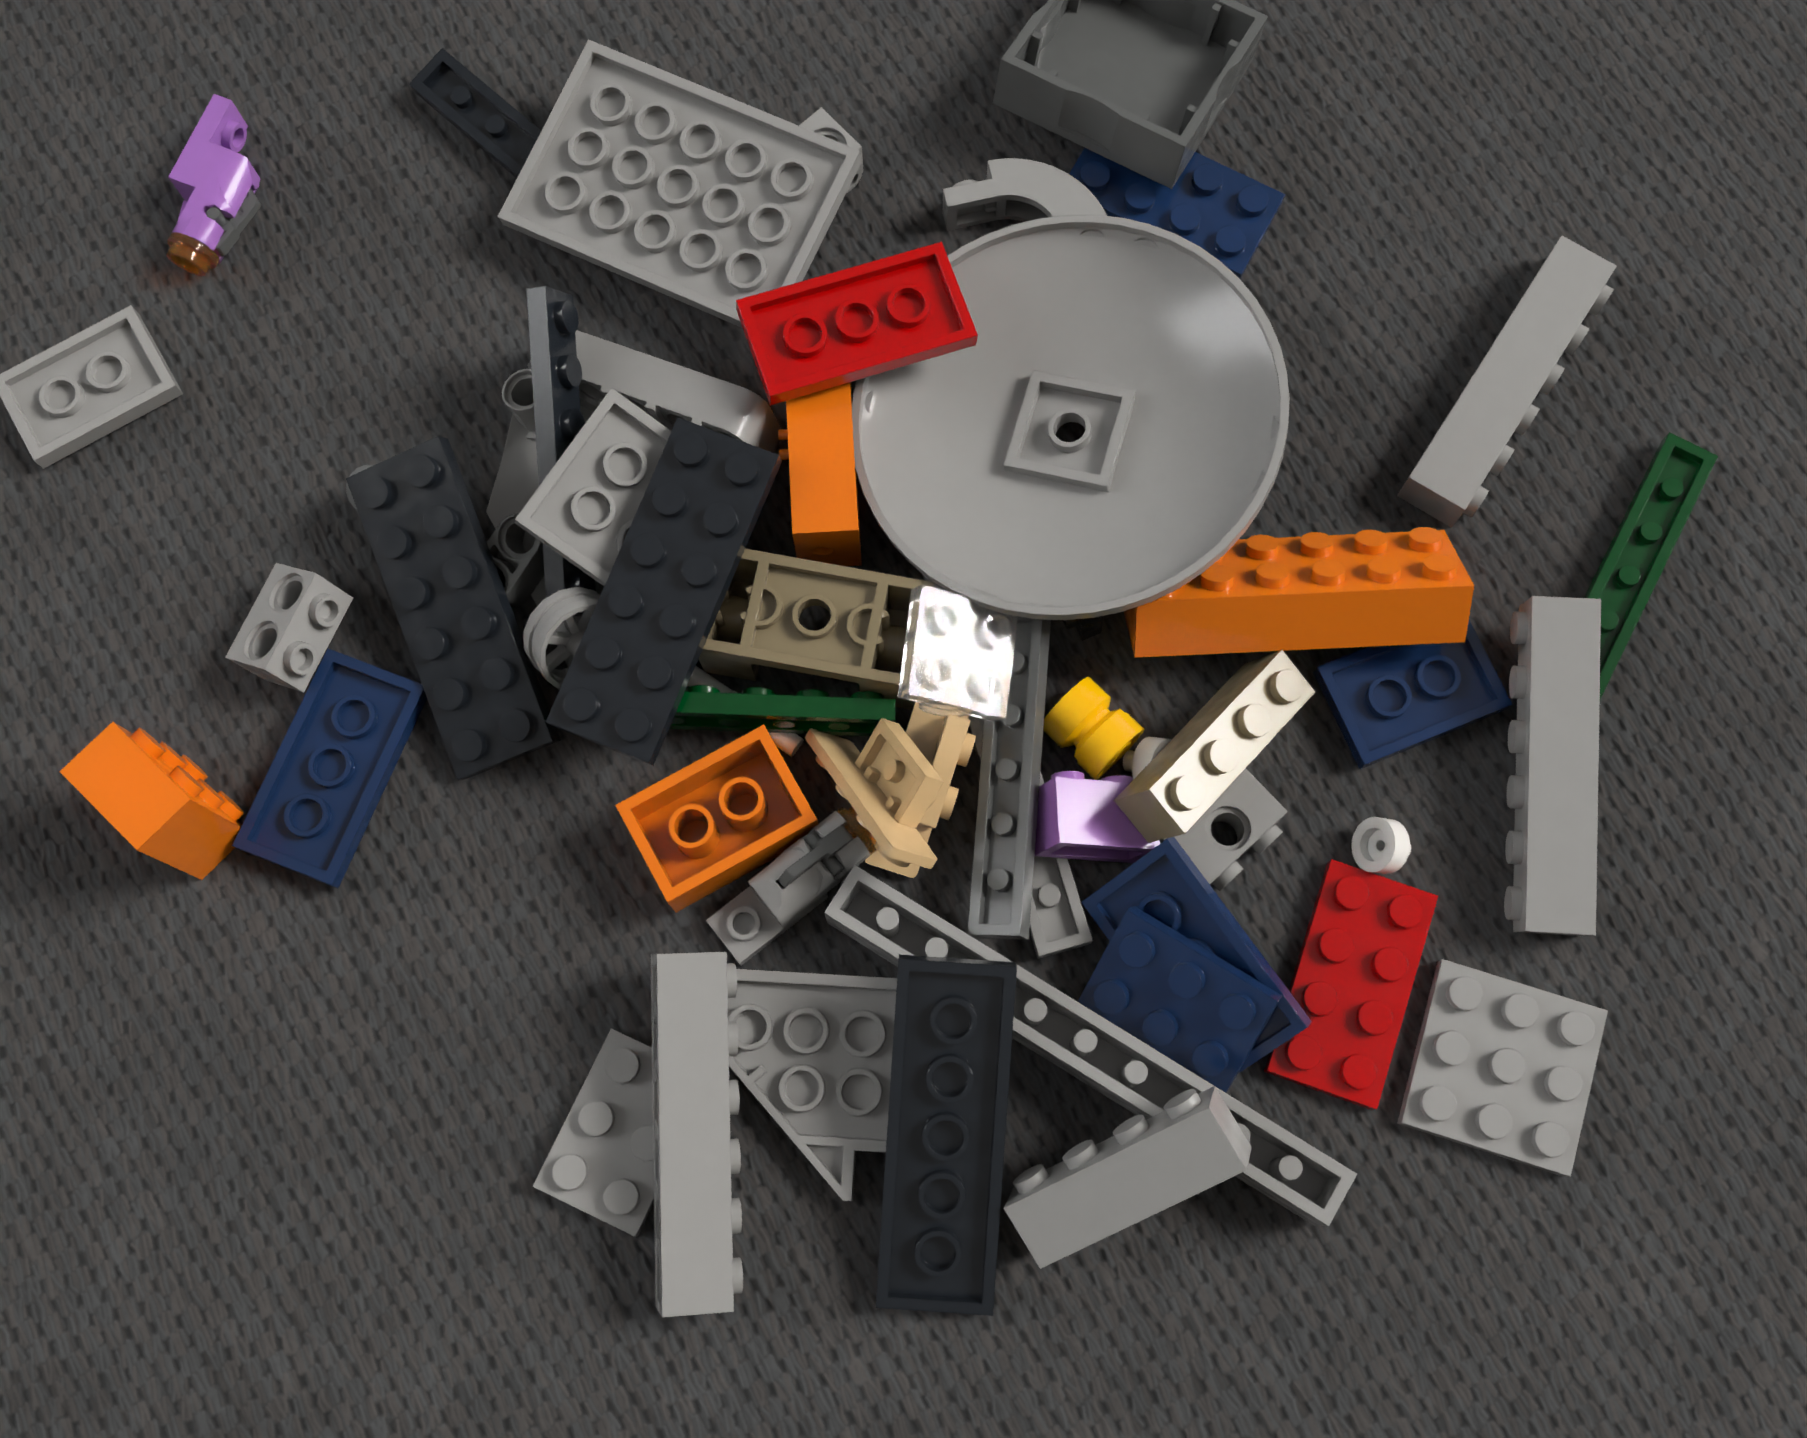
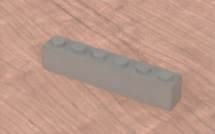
(1507, 381)
(1555, 766)
(693, 1134)

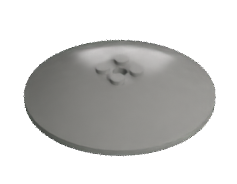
(1098, 330)

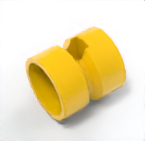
(1087, 723)

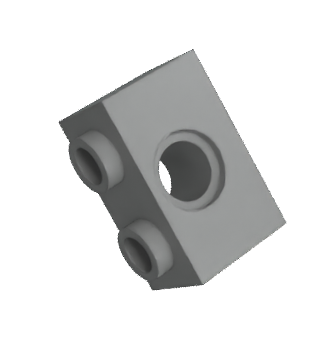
(1253, 816)

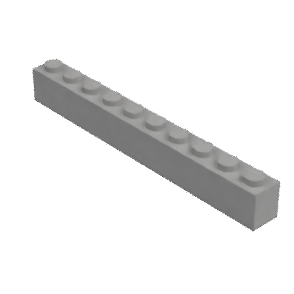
(1092, 1046)

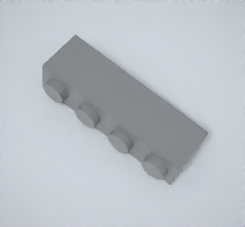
(1127, 1175)

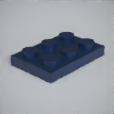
(1409, 694)
(1179, 998)

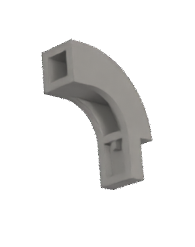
(1019, 192)

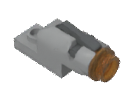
(792, 884)

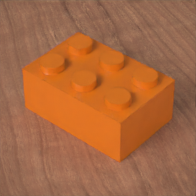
(156, 799)
(718, 818)

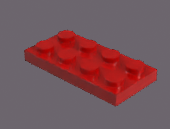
(856, 323)
(1354, 983)

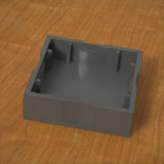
(1130, 75)

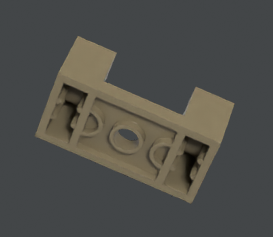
(763, 627)

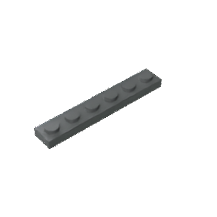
(1010, 795)

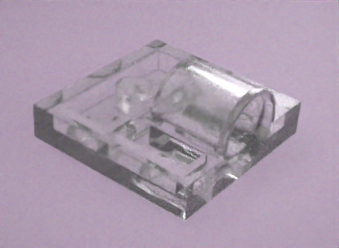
(956, 656)

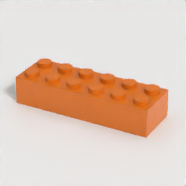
(1313, 596)

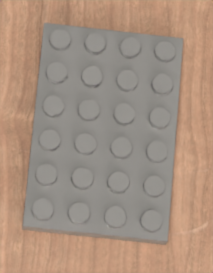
(678, 184)

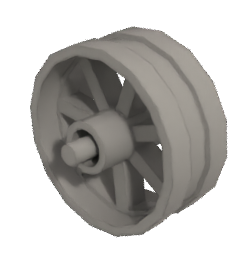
(554, 624)

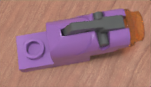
(215, 188)

